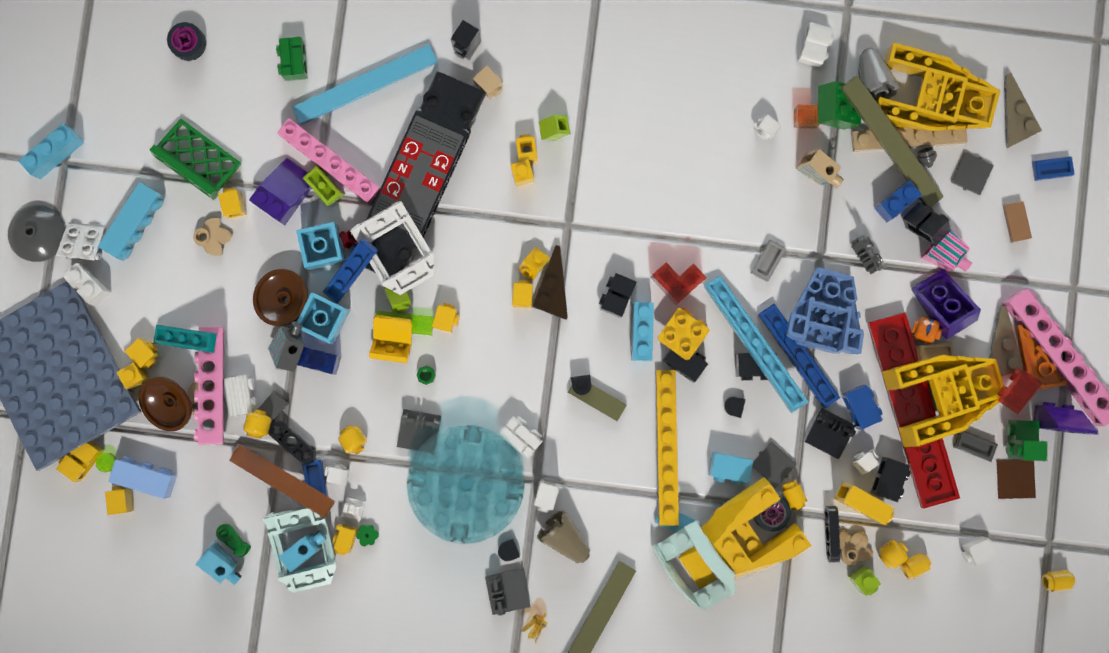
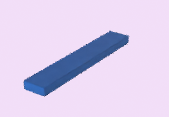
(799, 357)

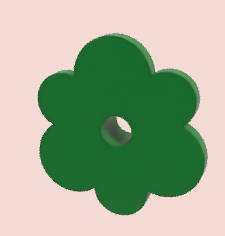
(364, 540)

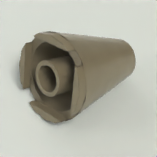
(564, 537)

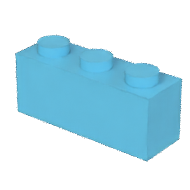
(51, 151)
(642, 331)

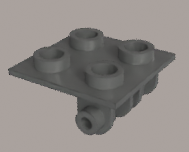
(876, 260)
(417, 428)
(507, 592)

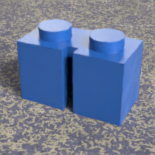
(898, 201)
(864, 410)

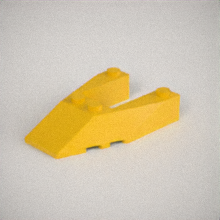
(947, 95)
(961, 390)
(737, 541)

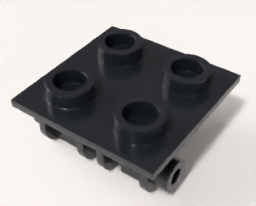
(830, 433)

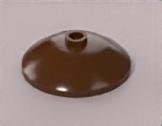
(270, 296)
(165, 404)

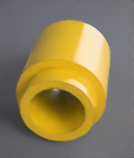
(794, 495)
(916, 566)
(1058, 580)

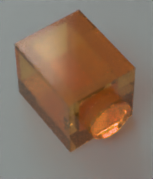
(806, 116)

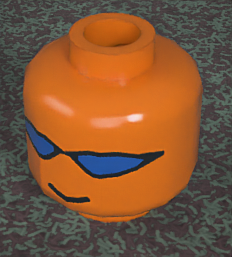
(926, 330)

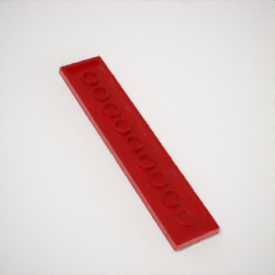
(911, 404)

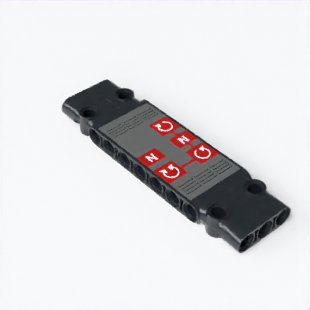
(425, 164)

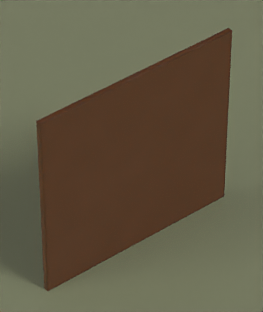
(1015, 479)

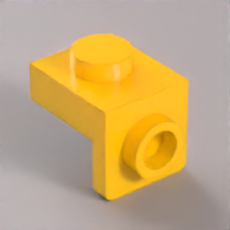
(533, 263)

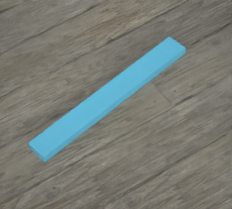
(364, 84)
(756, 344)

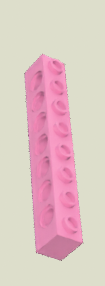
(1076, 384)

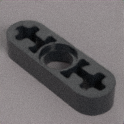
(299, 455)
(832, 534)

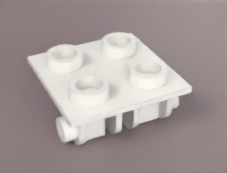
(81, 242)

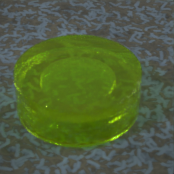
(105, 462)

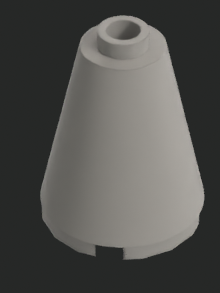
(877, 75)

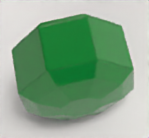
(426, 375)

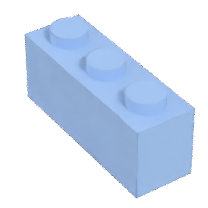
(143, 477)

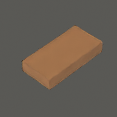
(1017, 221)

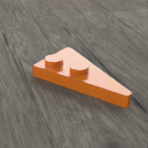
(1036, 361)

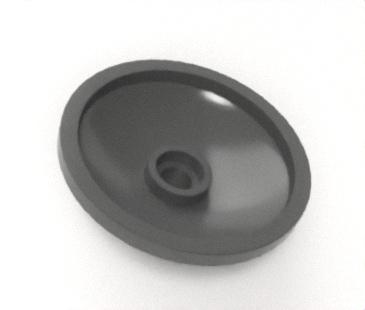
(46, 236)

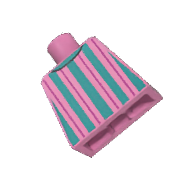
(948, 253)

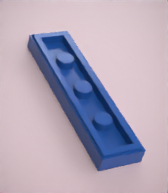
(350, 270)

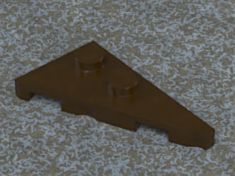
(551, 293)

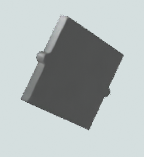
(972, 173)
(773, 464)

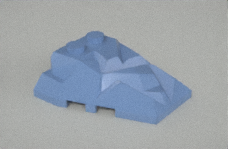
(827, 314)

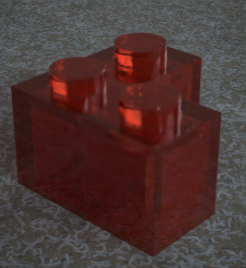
(677, 286)
(1020, 390)

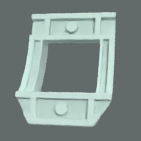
(292, 520)
(680, 542)

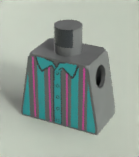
(287, 347)

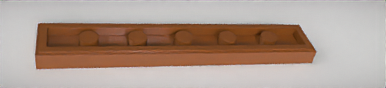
(282, 481)

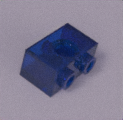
(319, 360)

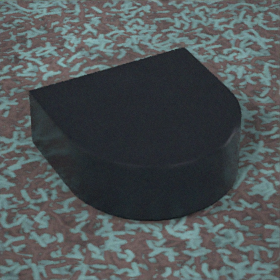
(581, 384)
(734, 406)
(508, 550)

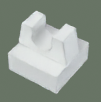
(353, 508)

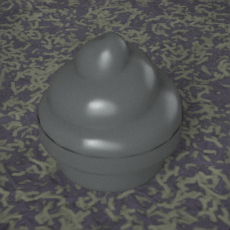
(927, 156)

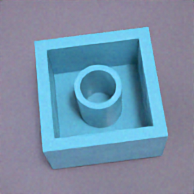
(321, 246)
(322, 318)

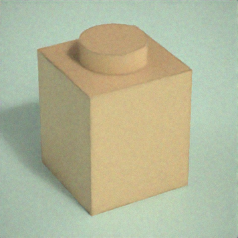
(488, 82)

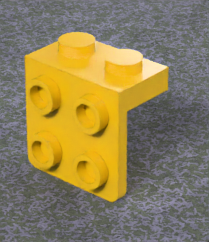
(683, 333)
(391, 339)

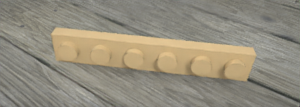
(913, 138)

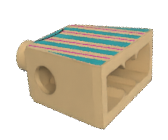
(820, 168)

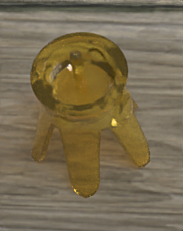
(539, 623)

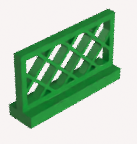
(187, 172)

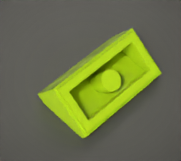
(323, 185)

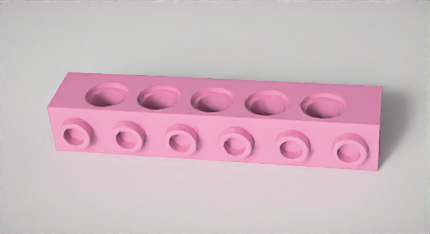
(329, 161)
(216, 435)

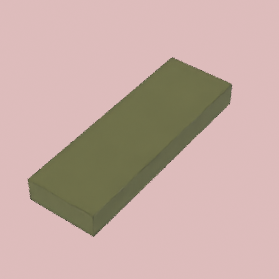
(602, 402)

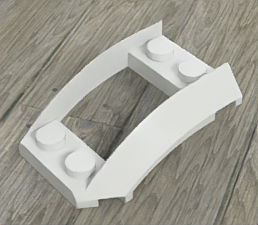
(384, 222)

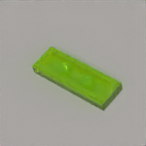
(420, 324)

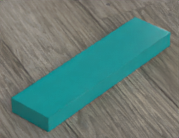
(185, 338)

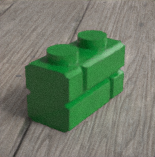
(292, 58)

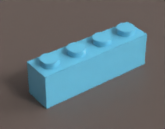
(131, 222)

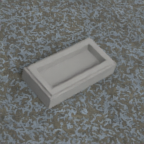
(768, 261)

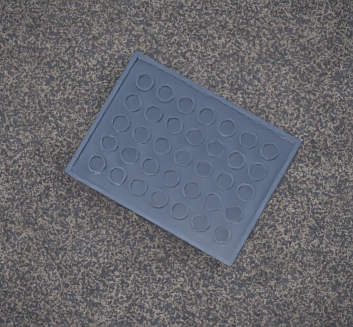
(59, 377)

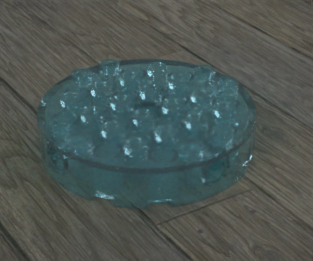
(462, 512)

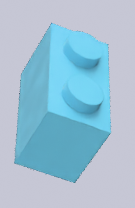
(730, 468)

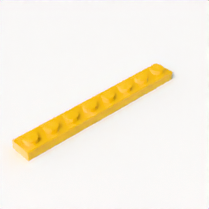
(667, 447)

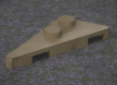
(1020, 118)
(1004, 345)

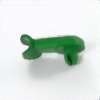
(230, 537)

